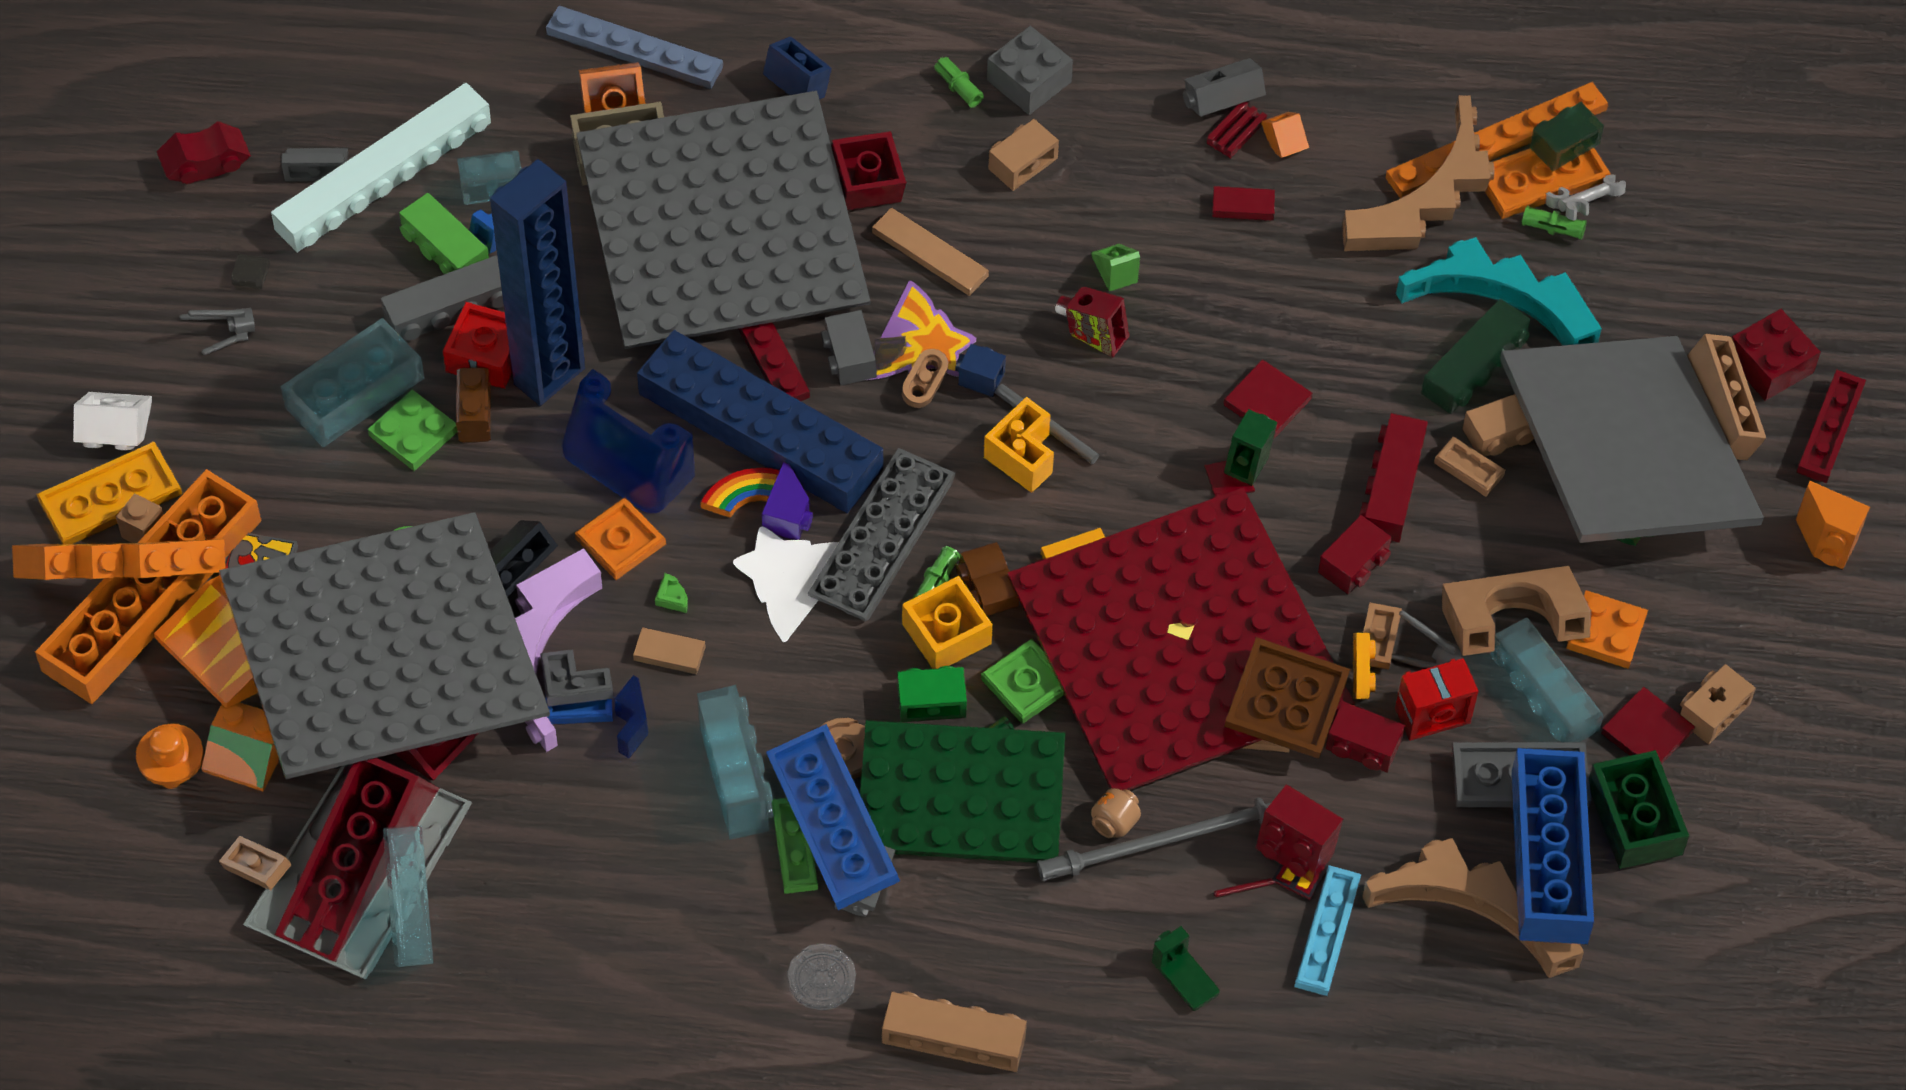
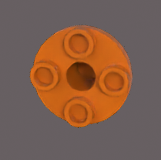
(169, 755)

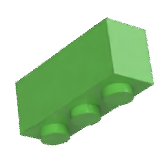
(440, 235)

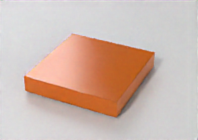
(620, 538)

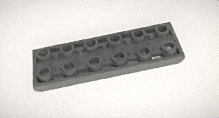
(882, 534)

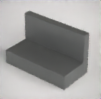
(311, 163)

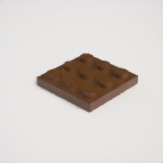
(1287, 697)

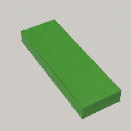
(794, 852)

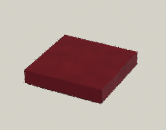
(1269, 393)
(1648, 726)

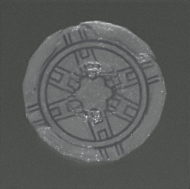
(821, 977)

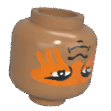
(1115, 813)

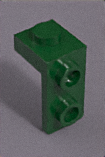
(1182, 970)

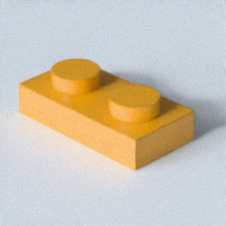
(1363, 652)

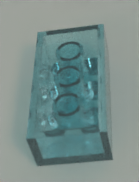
(352, 382)
(734, 761)

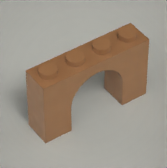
(1546, 591)

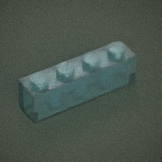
(1546, 683)
(408, 895)

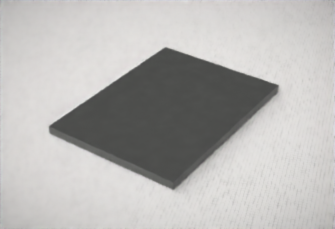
(1630, 439)

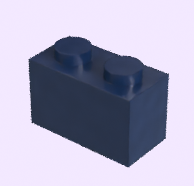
(796, 68)

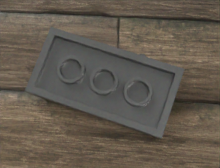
(1485, 770)

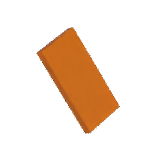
(1525, 180)

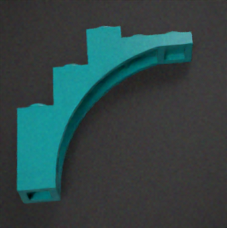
(1470, 271)

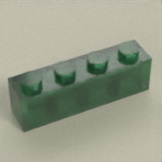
(1475, 356)

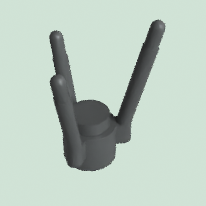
(238, 321)
(1443, 653)

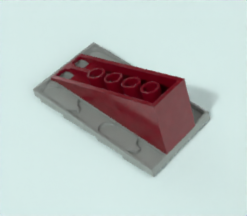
(337, 887)

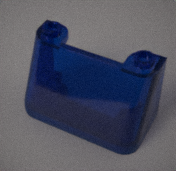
(622, 455)

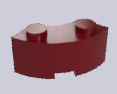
(203, 153)

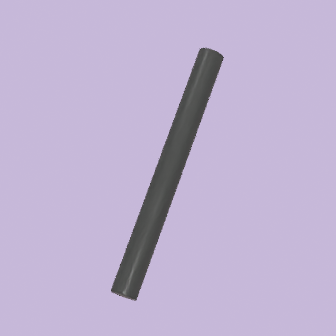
(1055, 429)

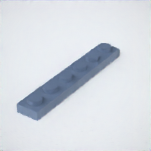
(634, 47)

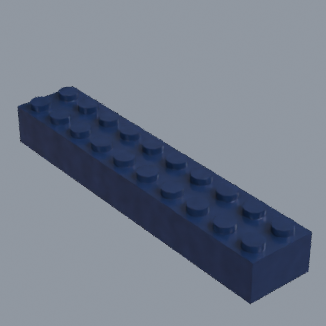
(538, 281)

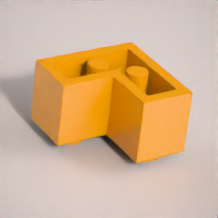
(1017, 445)

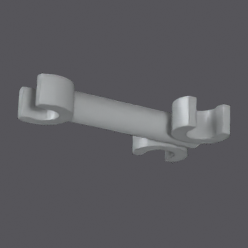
(1579, 201)

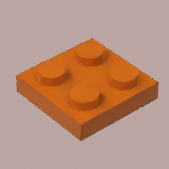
(1612, 631)

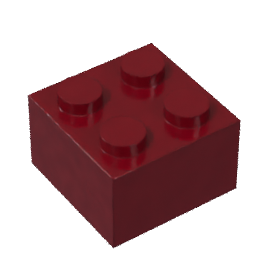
(869, 170)
(1775, 354)
(1298, 833)

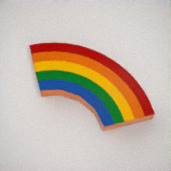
(739, 489)

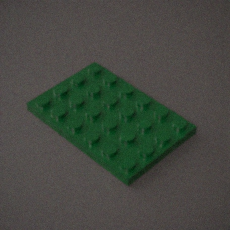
(964, 790)

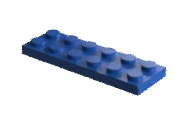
(833, 817)

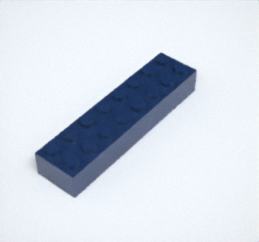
(760, 420)

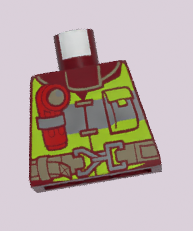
(1096, 319)

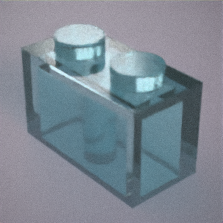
(486, 173)

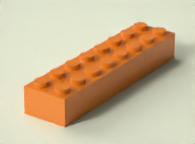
(127, 611)

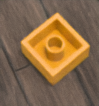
(947, 623)

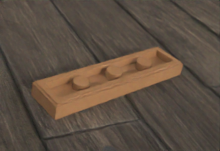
(930, 251)

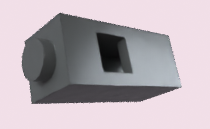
(1224, 87)

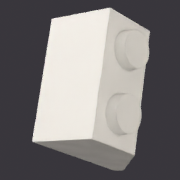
(111, 420)

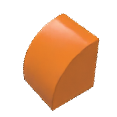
(1285, 134)

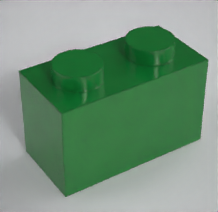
(931, 694)

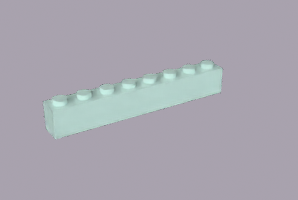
(381, 167)

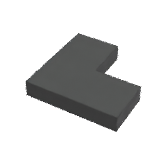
(567, 686)

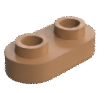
(924, 380)

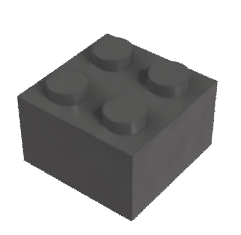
(1029, 70)

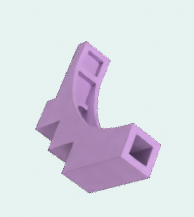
(543, 604)

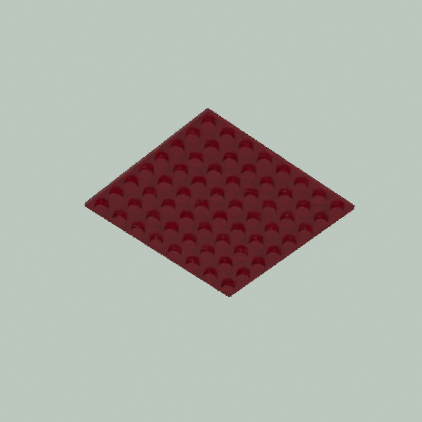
(1104, 623)

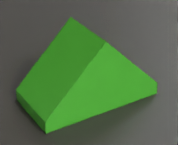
(1117, 265)

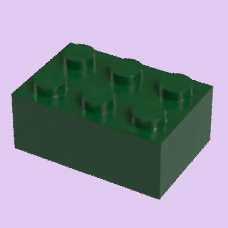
(1638, 809)

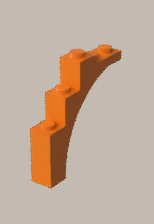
(118, 559)

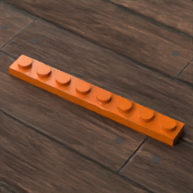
(1496, 139)

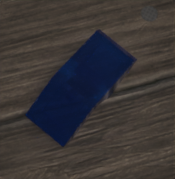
(631, 708)

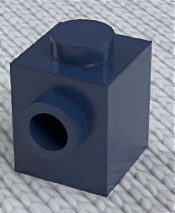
(981, 369)

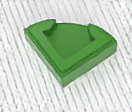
(671, 594)

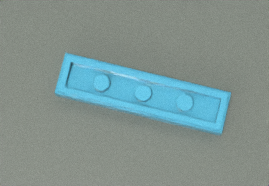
(1327, 930)

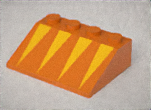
(209, 645)

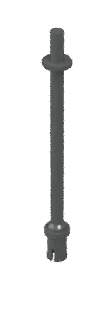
(1074, 862)

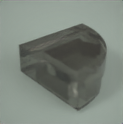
(889, 350)

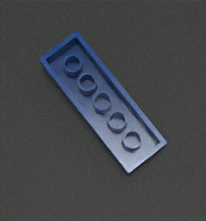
(1552, 846)

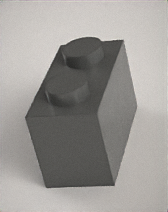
(850, 348)

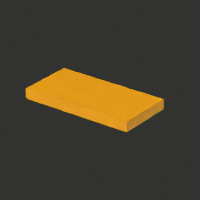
(97, 496)

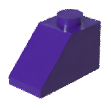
(787, 506)

